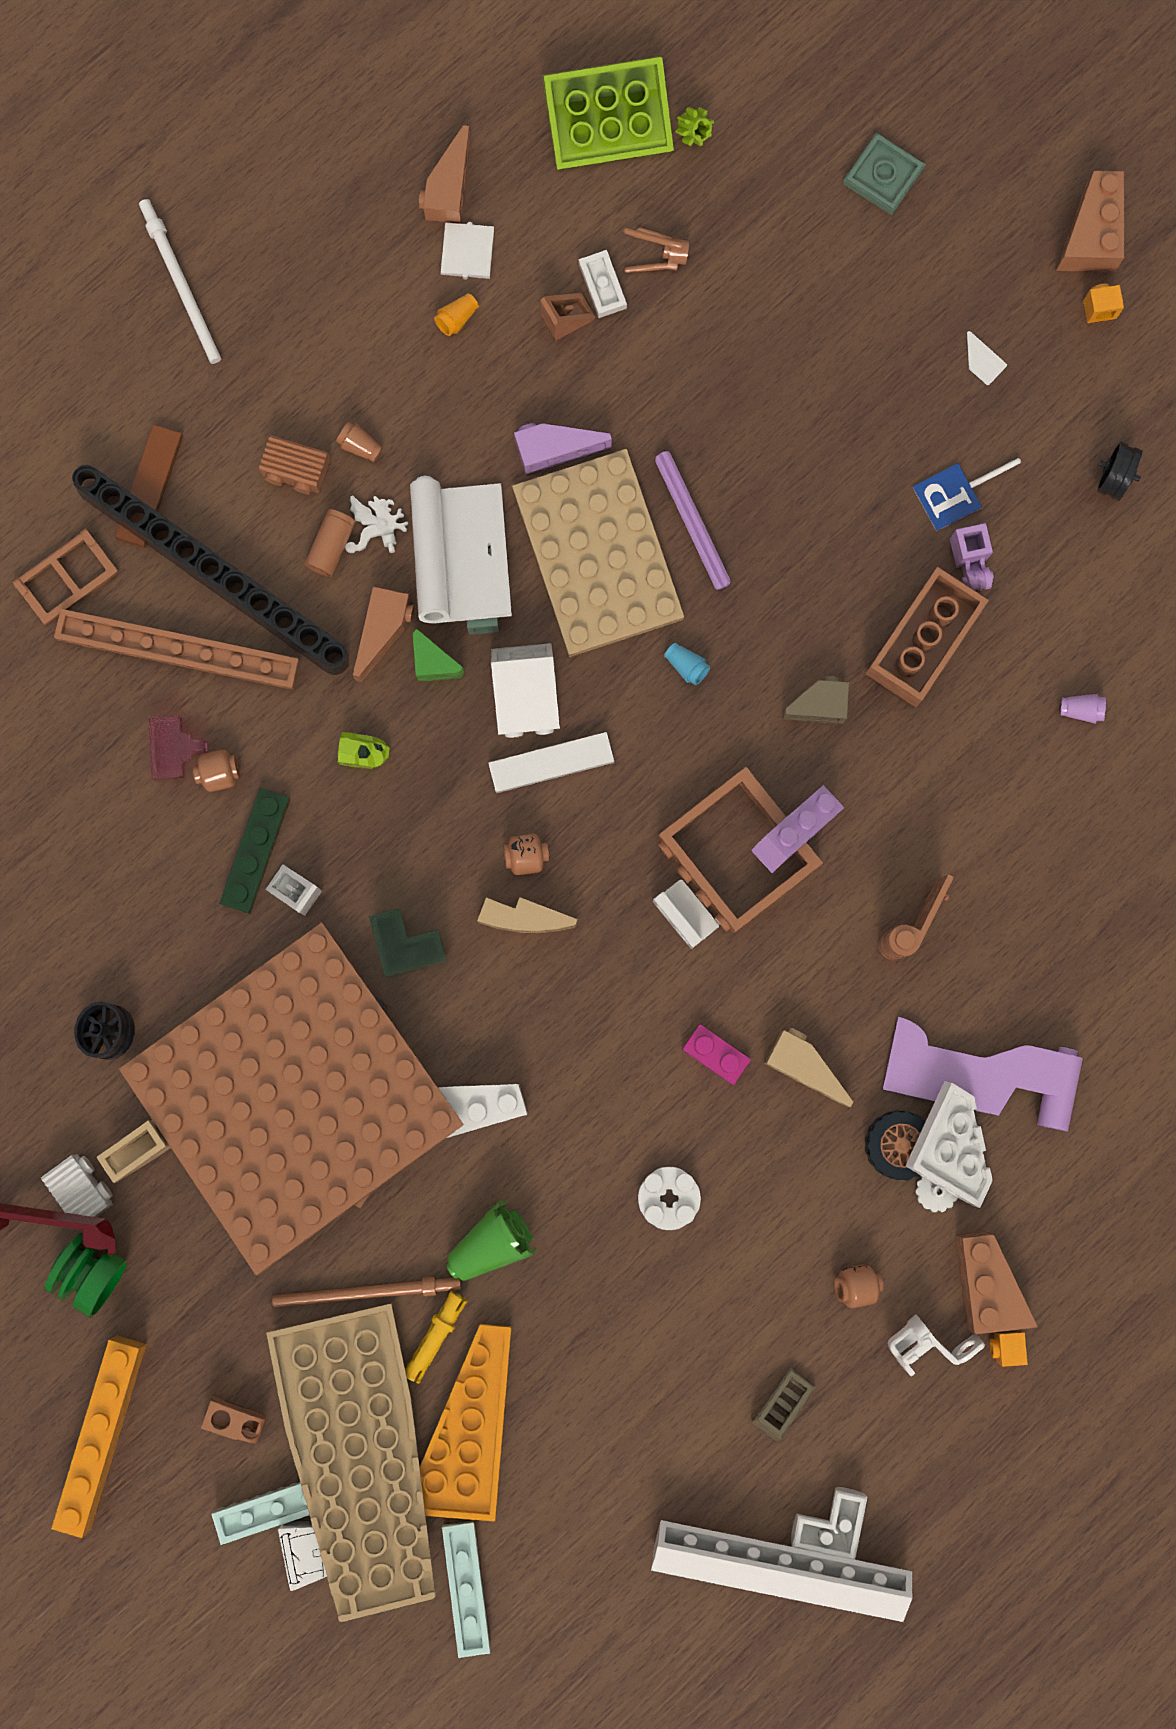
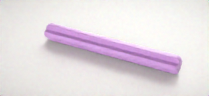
(692, 520)

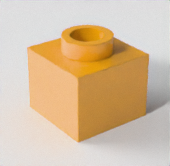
(1103, 303)
(1009, 1348)

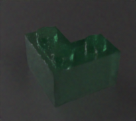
(404, 953)

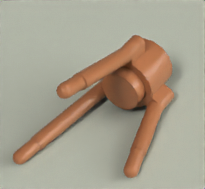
(674, 250)

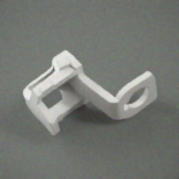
(917, 1331)

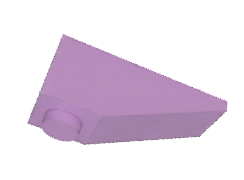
(553, 445)

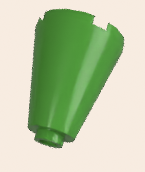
(491, 1244)

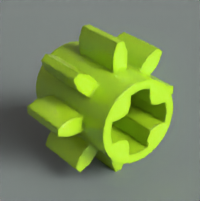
(694, 126)

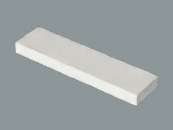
(551, 762)

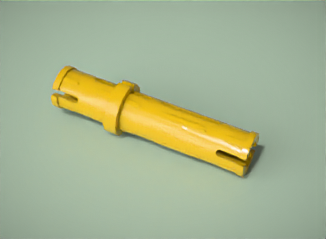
(432, 1341)

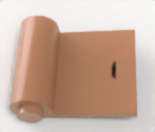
(906, 939)

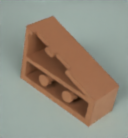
(989, 1288)

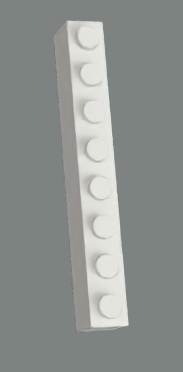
(782, 1571)

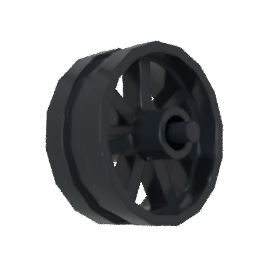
(1119, 471)
(106, 1031)

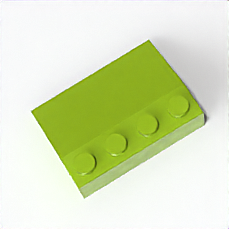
(608, 112)

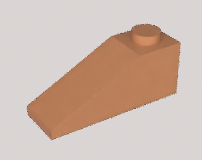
(446, 183)
(382, 627)

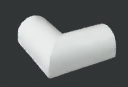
(837, 1535)

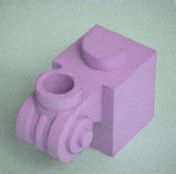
(970, 551)

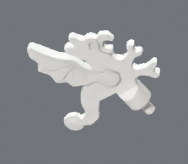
(382, 525)

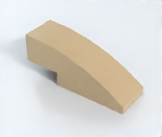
(525, 918)
(133, 1151)

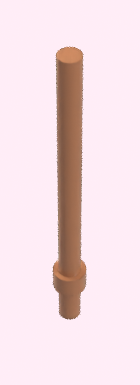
(428, 1286)

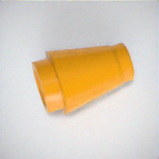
(455, 314)

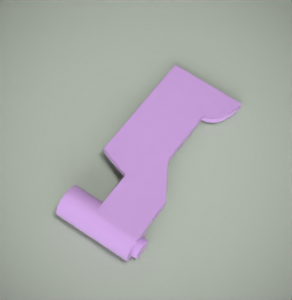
(922, 1069)

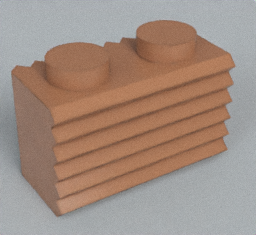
(294, 465)

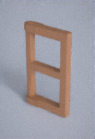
(78, 594)

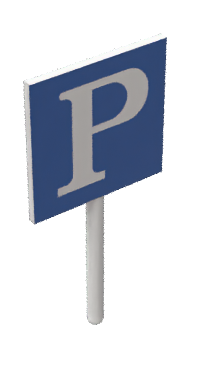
(950, 495)

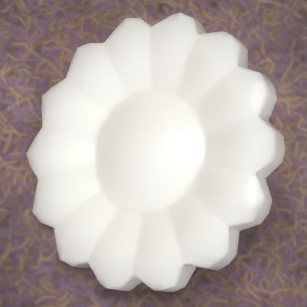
(933, 1196)

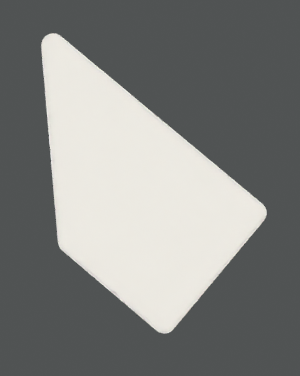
(983, 360)

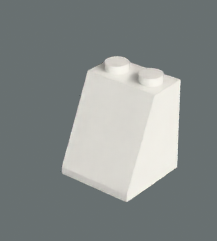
(525, 690)

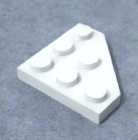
(953, 1147)

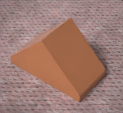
(565, 313)

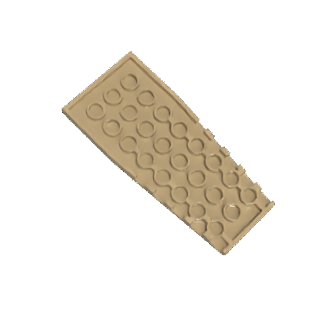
(356, 1457)

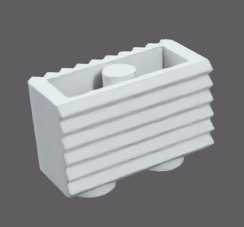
(77, 1188)

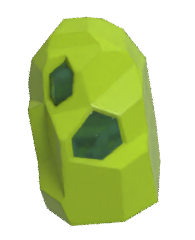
(362, 751)

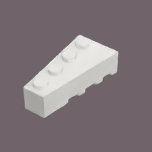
(484, 1104)

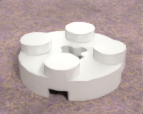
(681, 1184)

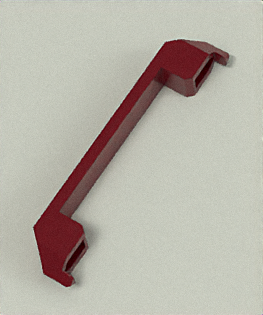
(96, 1230)

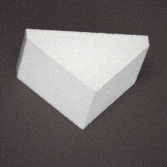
(294, 890)

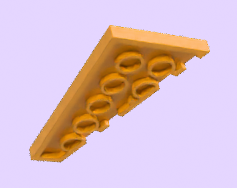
(465, 1450)

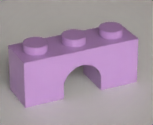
(797, 828)

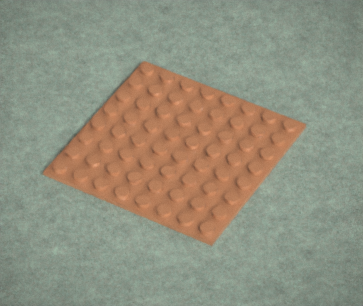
(290, 1098)

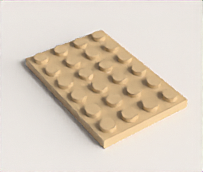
(598, 552)

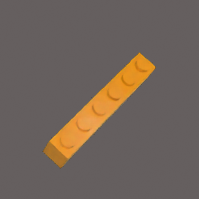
(99, 1436)

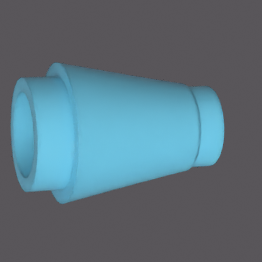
(687, 663)

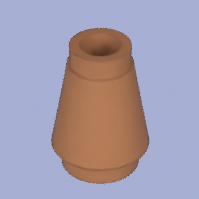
(359, 442)

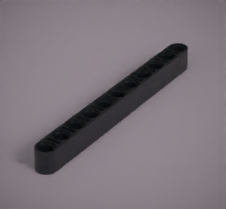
(204, 557)

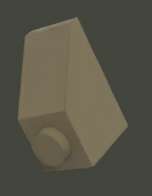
(822, 702)

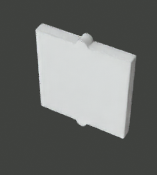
(467, 250)

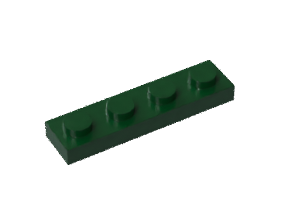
(255, 850)

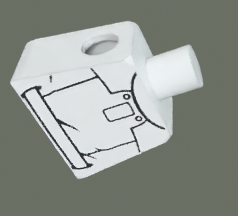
(301, 1554)

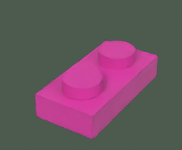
(716, 1054)

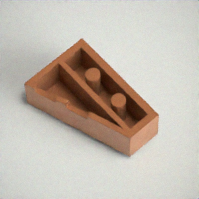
(1098, 226)

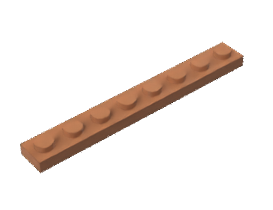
(177, 649)

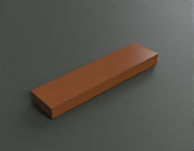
(152, 475)

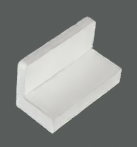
(686, 913)

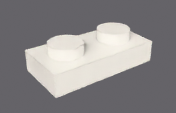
(602, 284)

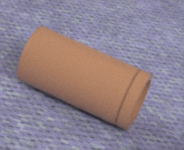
(329, 543)

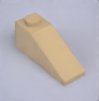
(803, 1063)

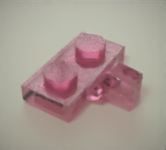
(171, 747)

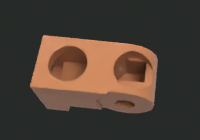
(233, 1421)

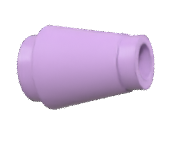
(1084, 707)

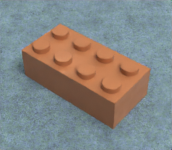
(927, 637)

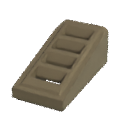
(785, 1422)

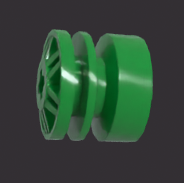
(82, 1272)

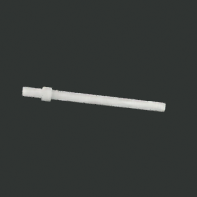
(157, 231)

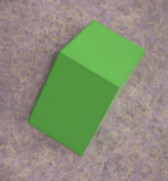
(433, 662)

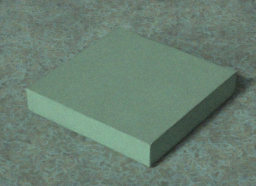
(884, 174)

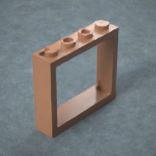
(689, 871)

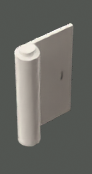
(451, 552)

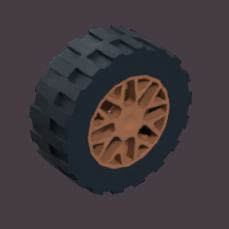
(892, 1142)

